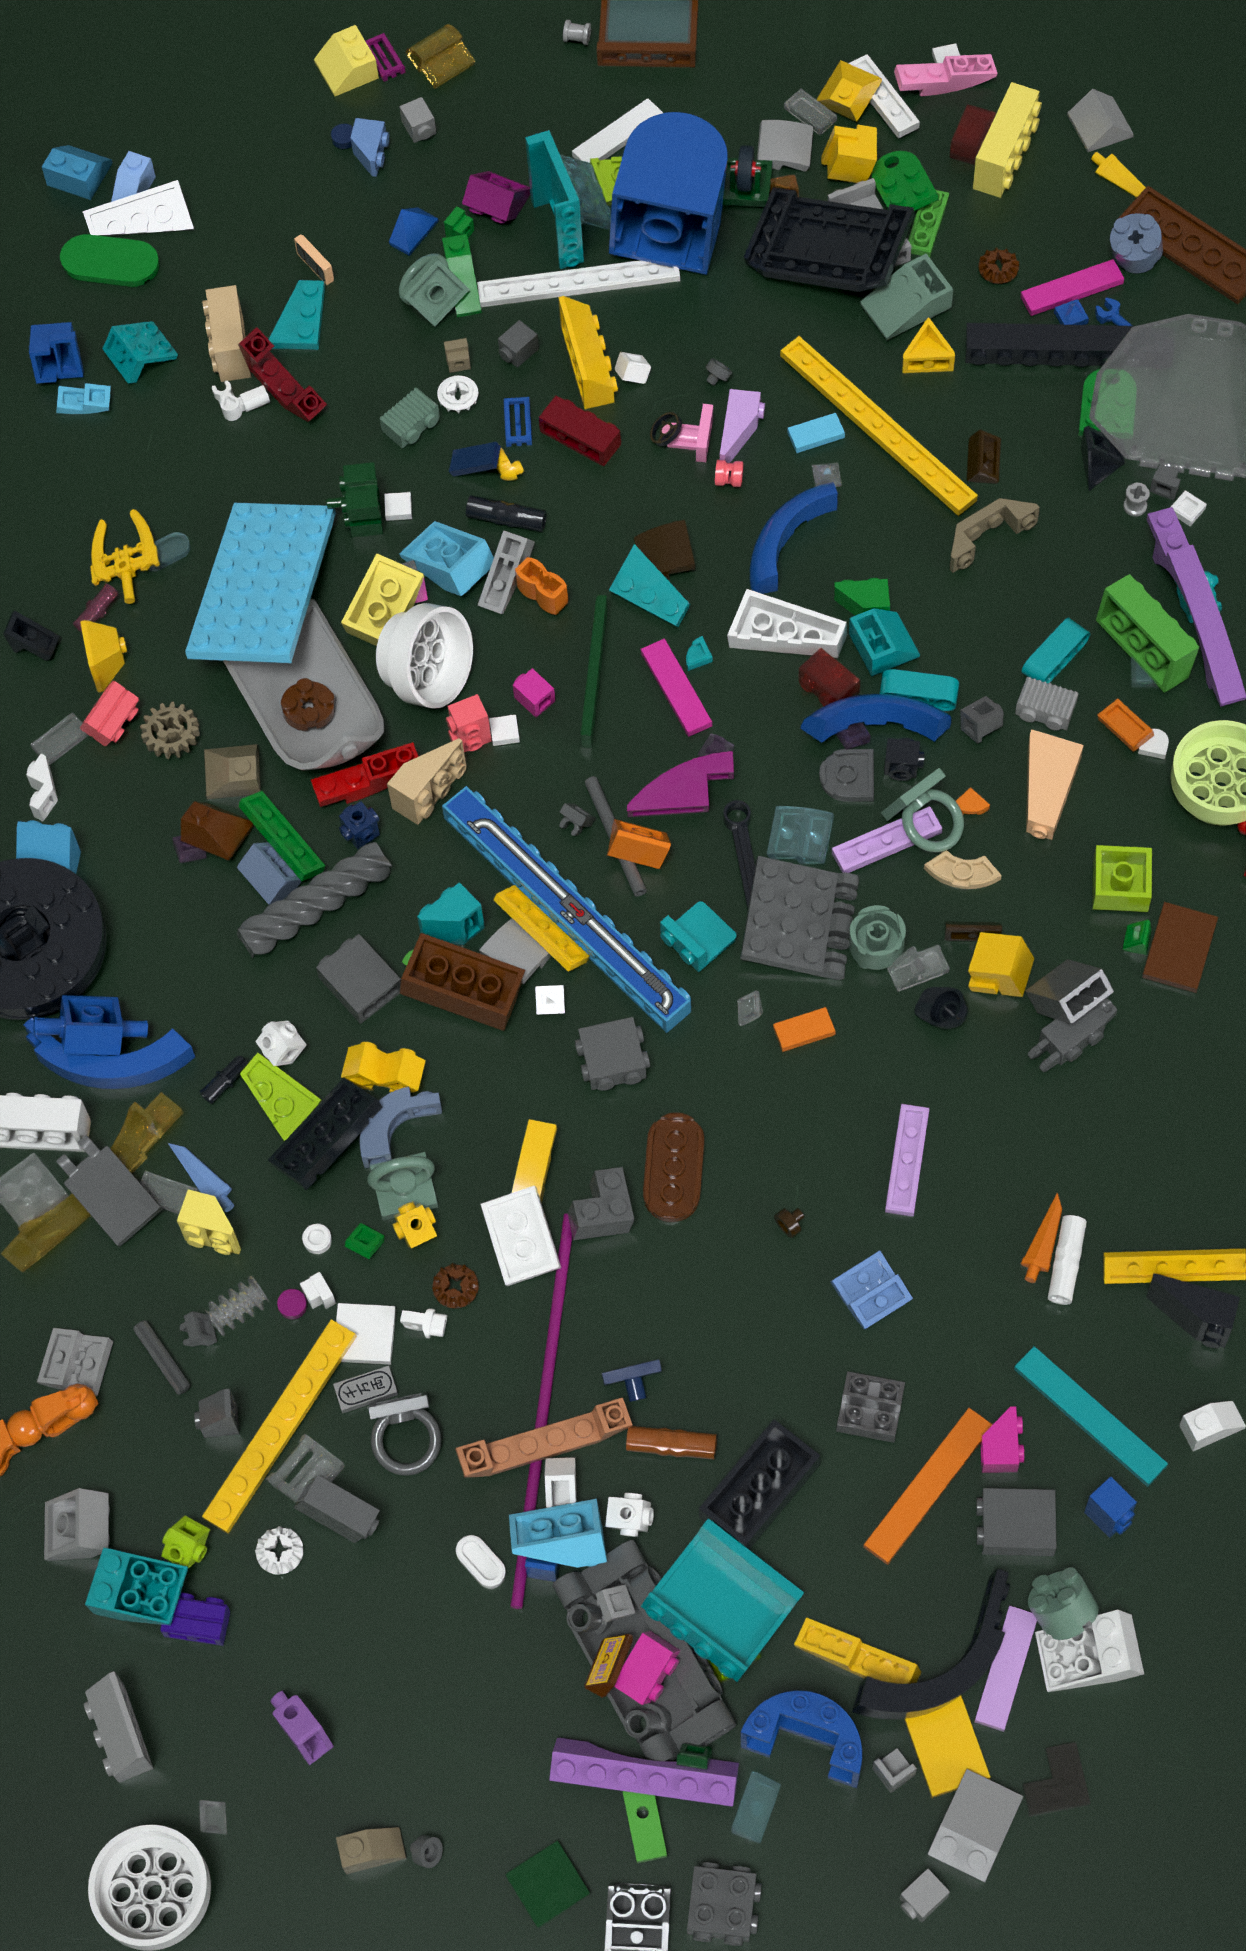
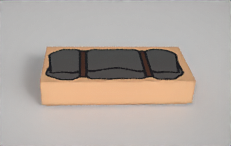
(314, 259)

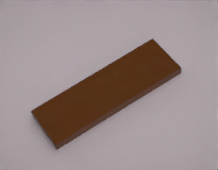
(1195, 245)

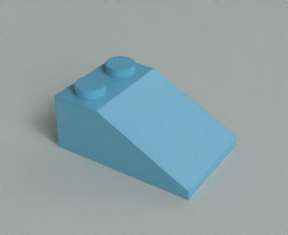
(449, 557)
(560, 1534)

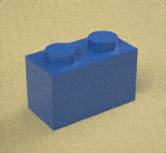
(1111, 1508)

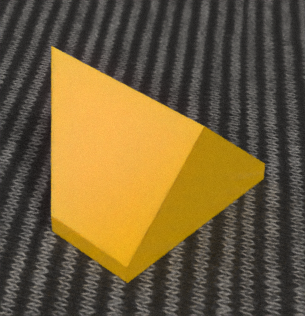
(928, 352)

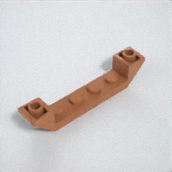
(544, 1442)

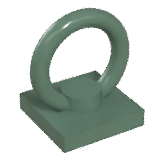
(433, 289)
(918, 797)
(402, 1182)

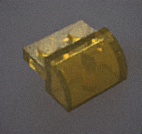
(441, 55)

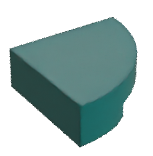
(698, 654)

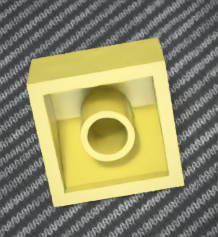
(346, 61)

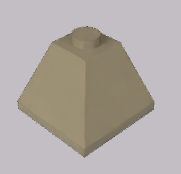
(232, 771)

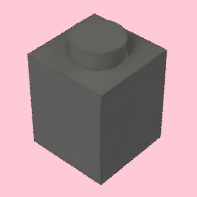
(518, 344)

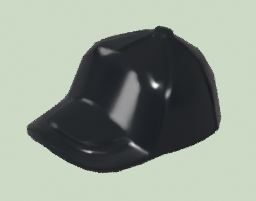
(942, 1007)

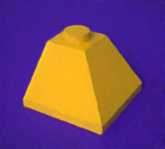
(849, 90)
(103, 652)

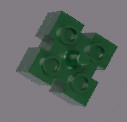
(359, 500)

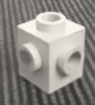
(280, 1043)
(629, 1514)

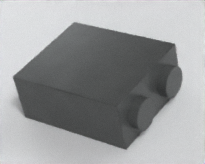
(359, 978)
(1069, 991)
(337, 1509)
(1017, 1522)

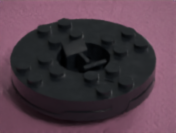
(48, 937)

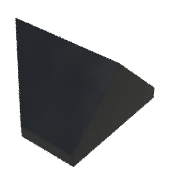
(1098, 456)

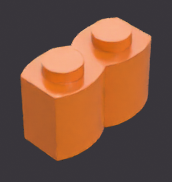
(541, 585)

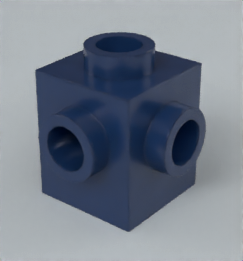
(359, 824)

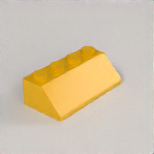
(586, 353)

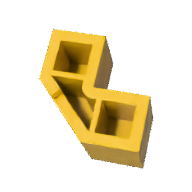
(370, 1067)

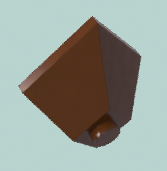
(214, 829)

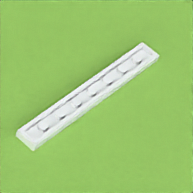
(574, 282)

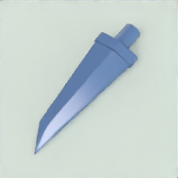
(203, 1177)

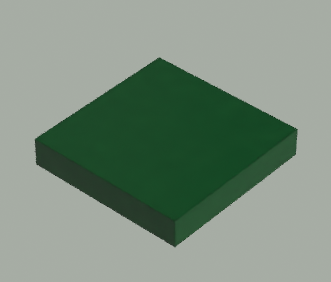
(547, 1884)

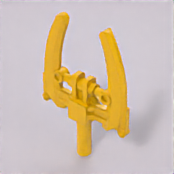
(125, 565)

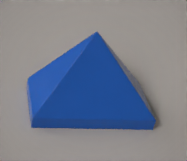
(411, 229)

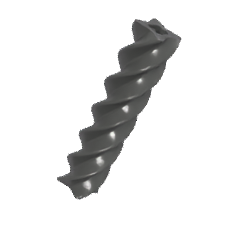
(307, 902)

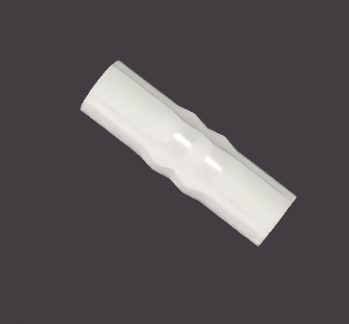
(1067, 1260)

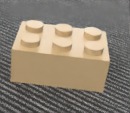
(225, 332)

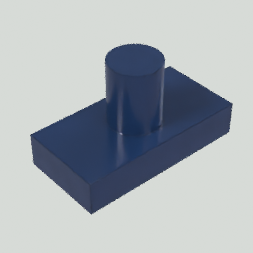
(633, 1378)

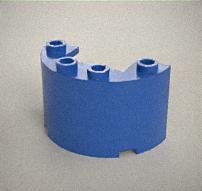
(812, 1718)

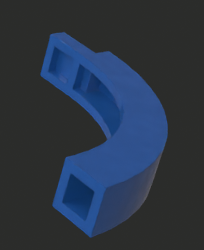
(116, 1071)

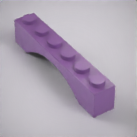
(592, 1766)

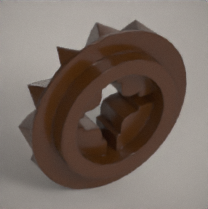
(990, 270)
(453, 1298)

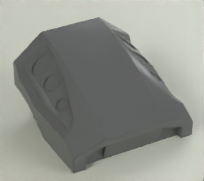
(637, 1917)

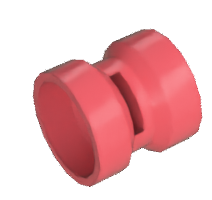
(722, 473)

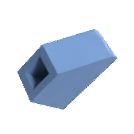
(368, 143)

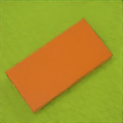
(1125, 725)
(804, 1029)

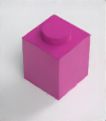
(533, 692)

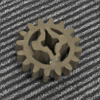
(170, 730)

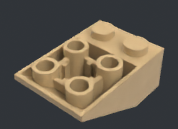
(426, 780)

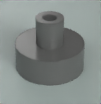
(717, 370)
(426, 1851)

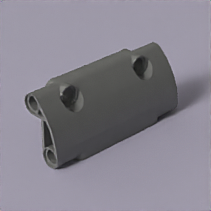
(691, 1697)

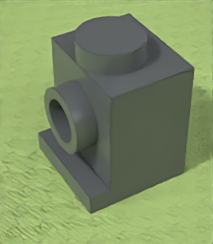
(981, 718)

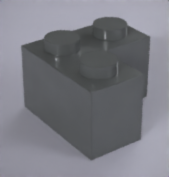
(608, 1209)

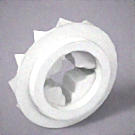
(448, 389)
(289, 1559)

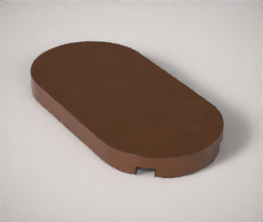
(673, 1167)

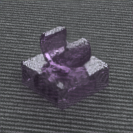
(715, 744)

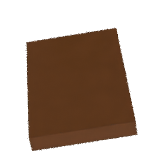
(1180, 947)

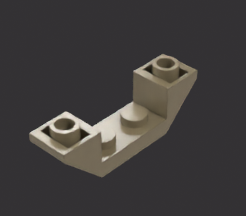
(1016, 514)

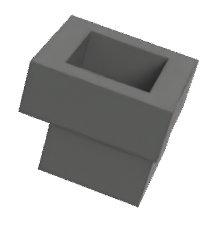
(1165, 482)

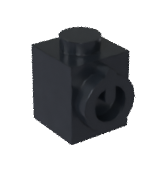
(903, 758)

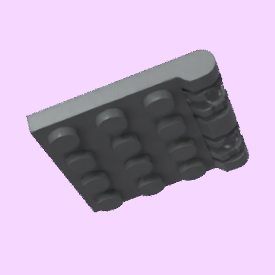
(793, 918)

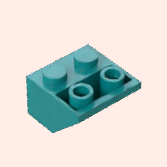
(881, 640)
(453, 917)

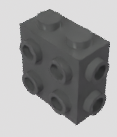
(612, 1054)
(723, 1904)

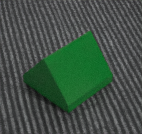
(1138, 937)

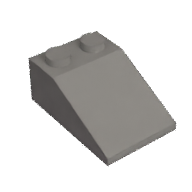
(975, 1825)

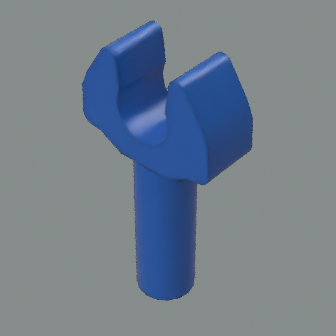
(1112, 315)

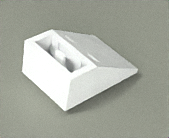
(1096, 1656)

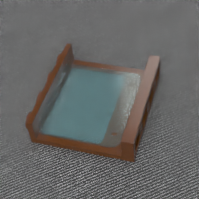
(648, 33)

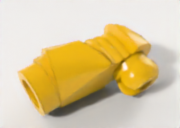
(506, 469)

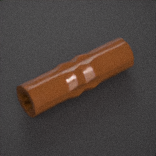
(671, 1442)

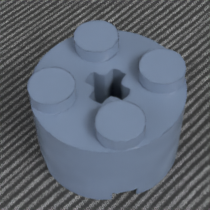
(1141, 230)

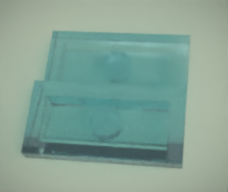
(800, 834)

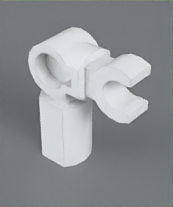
(233, 407)

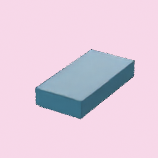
(816, 432)

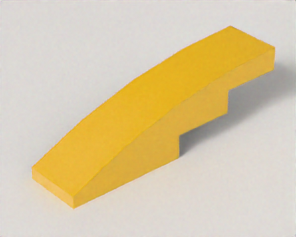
(535, 1157)

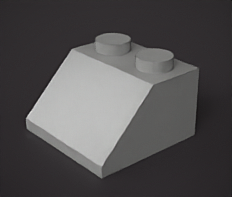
(76, 1525)

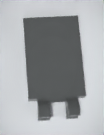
(109, 1192)

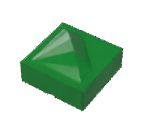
(364, 1241)

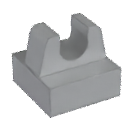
(615, 1603)

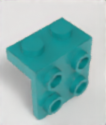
(697, 935)

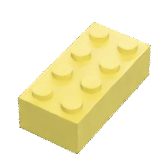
(1006, 140)

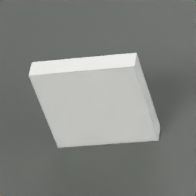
(374, 1332)

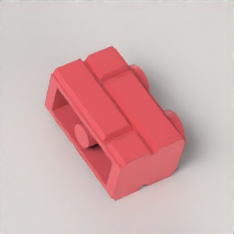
(109, 714)

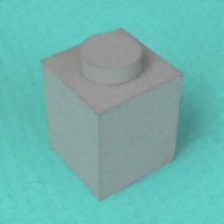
(418, 120)
(923, 1896)

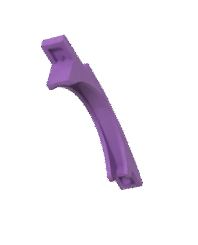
(1183, 564)

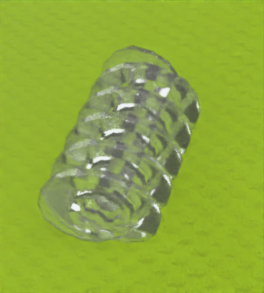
(236, 1305)

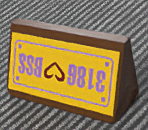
(608, 1664)

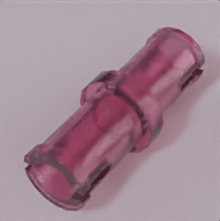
(97, 606)

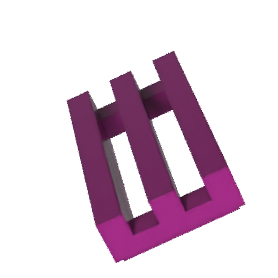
(391, 71)

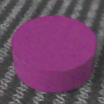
(292, 1304)

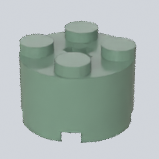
(880, 951)
(1062, 1603)

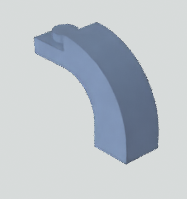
(395, 1109)

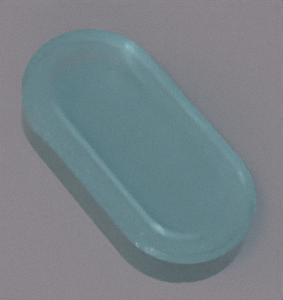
(171, 549)

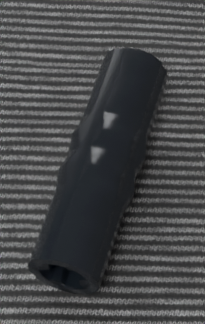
(506, 513)

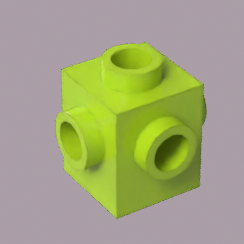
(185, 1542)

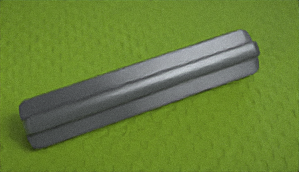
(161, 1357)

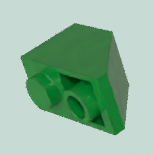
(862, 595)

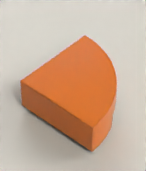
(972, 803)

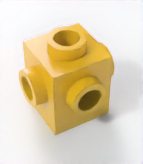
(422, 1231)

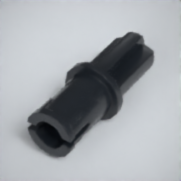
(223, 1079)

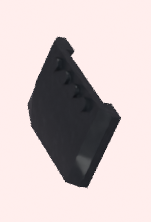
(827, 241)

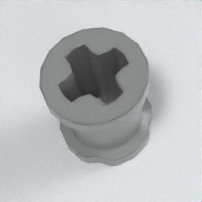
(576, 32)
(1136, 499)

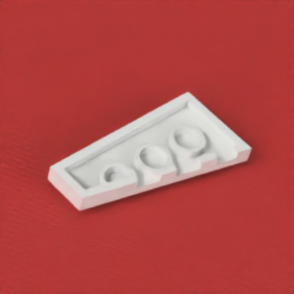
(145, 212)

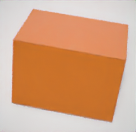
(638, 844)

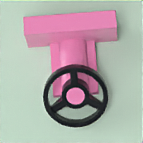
(684, 435)

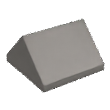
(1099, 121)

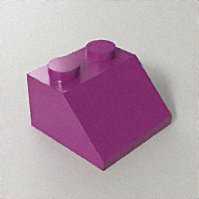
(495, 196)

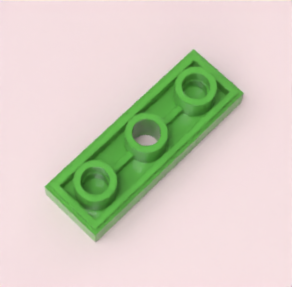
(927, 225)
(645, 1832)

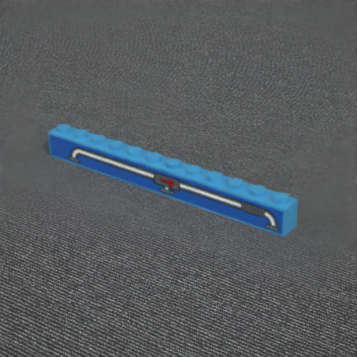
(563, 904)

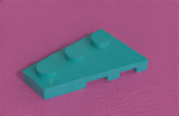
(301, 318)
(649, 589)

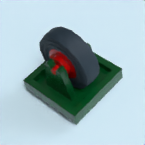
(747, 179)

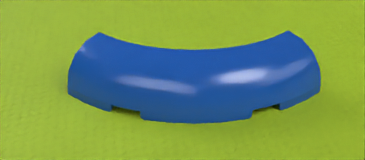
(781, 527)
(877, 710)

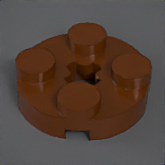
(304, 692)

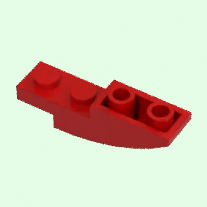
(363, 779)

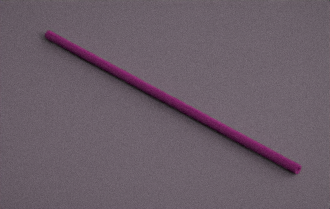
(545, 1395)

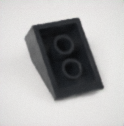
(1197, 1309)

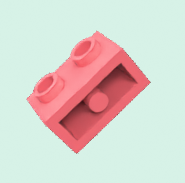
(469, 723)

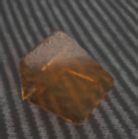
(785, 182)

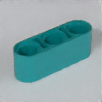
(1056, 651)
(929, 688)

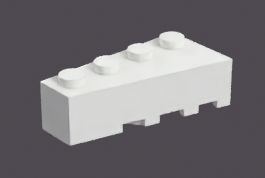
(783, 627)

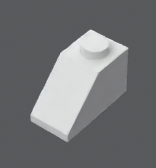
(1211, 1424)
(560, 1481)

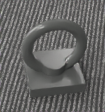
(398, 1411)

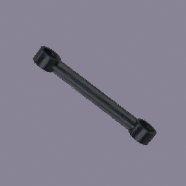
(742, 844)

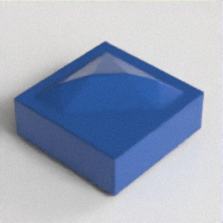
(1071, 313)

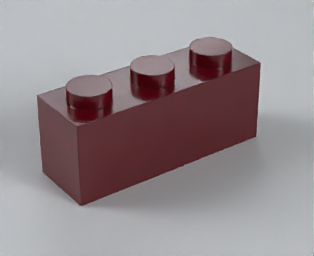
(580, 430)

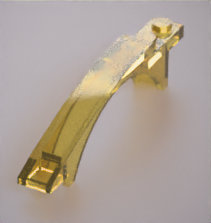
(137, 1136)

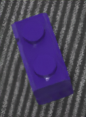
(198, 1620)

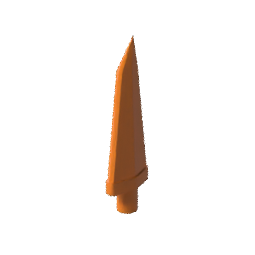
(1041, 1249)

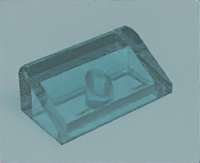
(755, 1807)

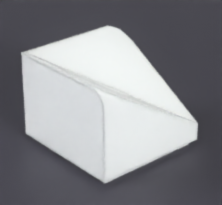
(632, 367)

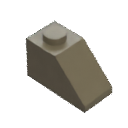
(370, 1848)

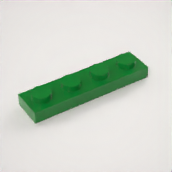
(281, 836)

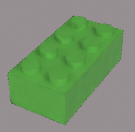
(1139, 620)

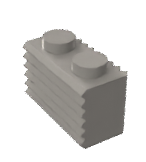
(1046, 704)

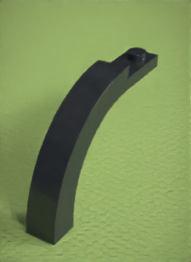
(912, 1700)

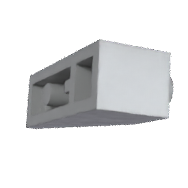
(502, 577)

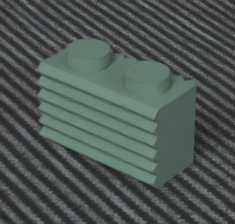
(410, 418)

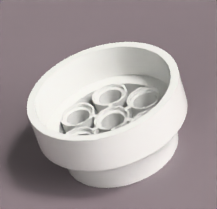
(425, 654)
(114, 1871)

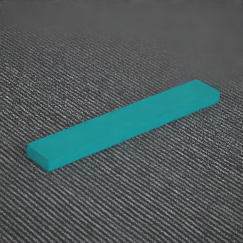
(1090, 1416)

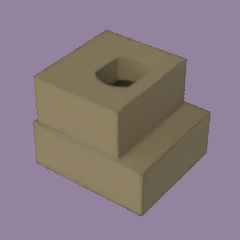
(457, 355)

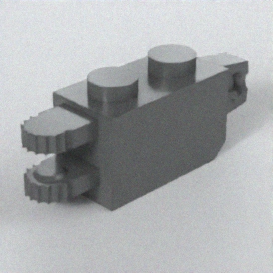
(1067, 1040)

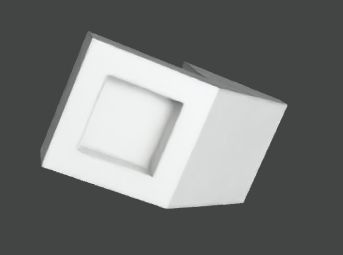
(41, 779)

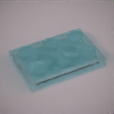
(592, 202)

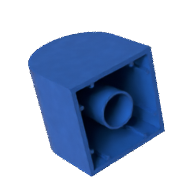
(669, 192)

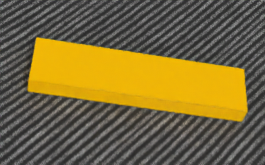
(541, 928)

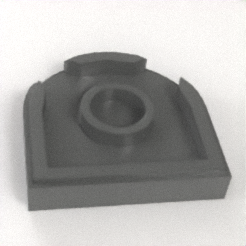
(848, 775)

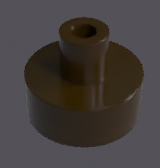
(789, 1221)

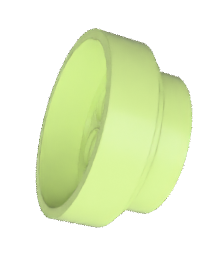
(1195, 754)

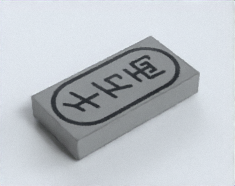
(365, 1389)

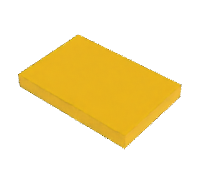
(946, 1747)

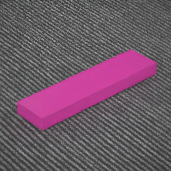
(1072, 287)
(676, 687)

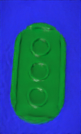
(109, 260)

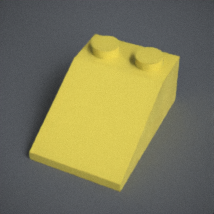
(382, 594)

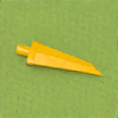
(1117, 173)

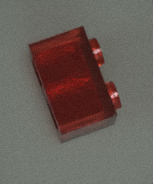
(971, 133)
(827, 678)

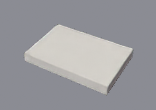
(520, 1236)

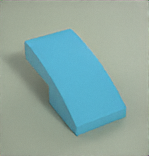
(83, 401)

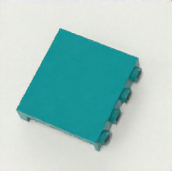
(552, 185)
(722, 1600)

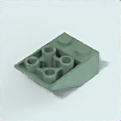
(909, 297)

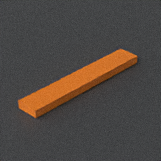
(927, 1486)

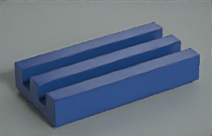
(518, 439)

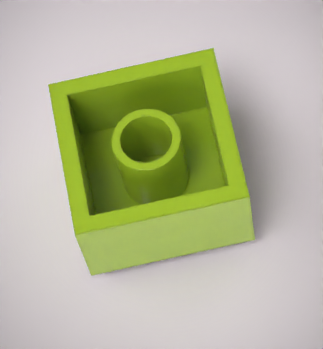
(1122, 878)

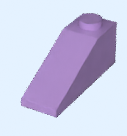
(741, 421)

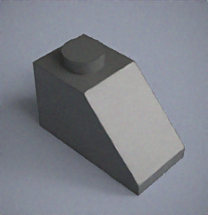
(217, 1415)

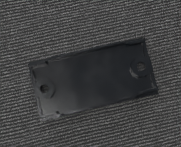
(325, 1133)

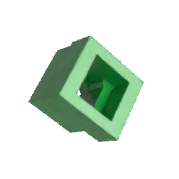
(458, 223)

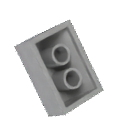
(117, 1729)

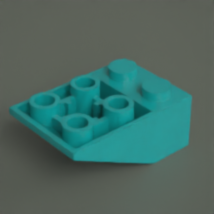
(135, 1588)

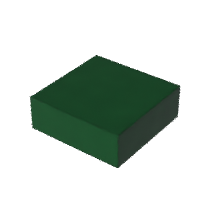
(694, 1756)

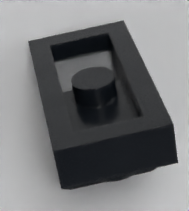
(27, 634)

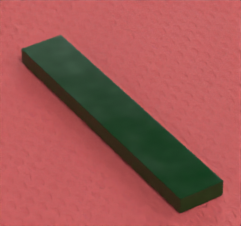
(594, 671)

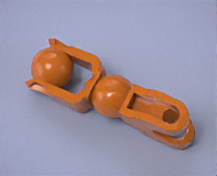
(48, 1416)

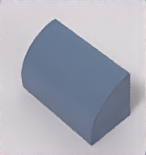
(268, 872)

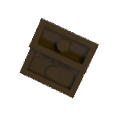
(667, 547)

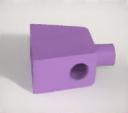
(300, 1726)

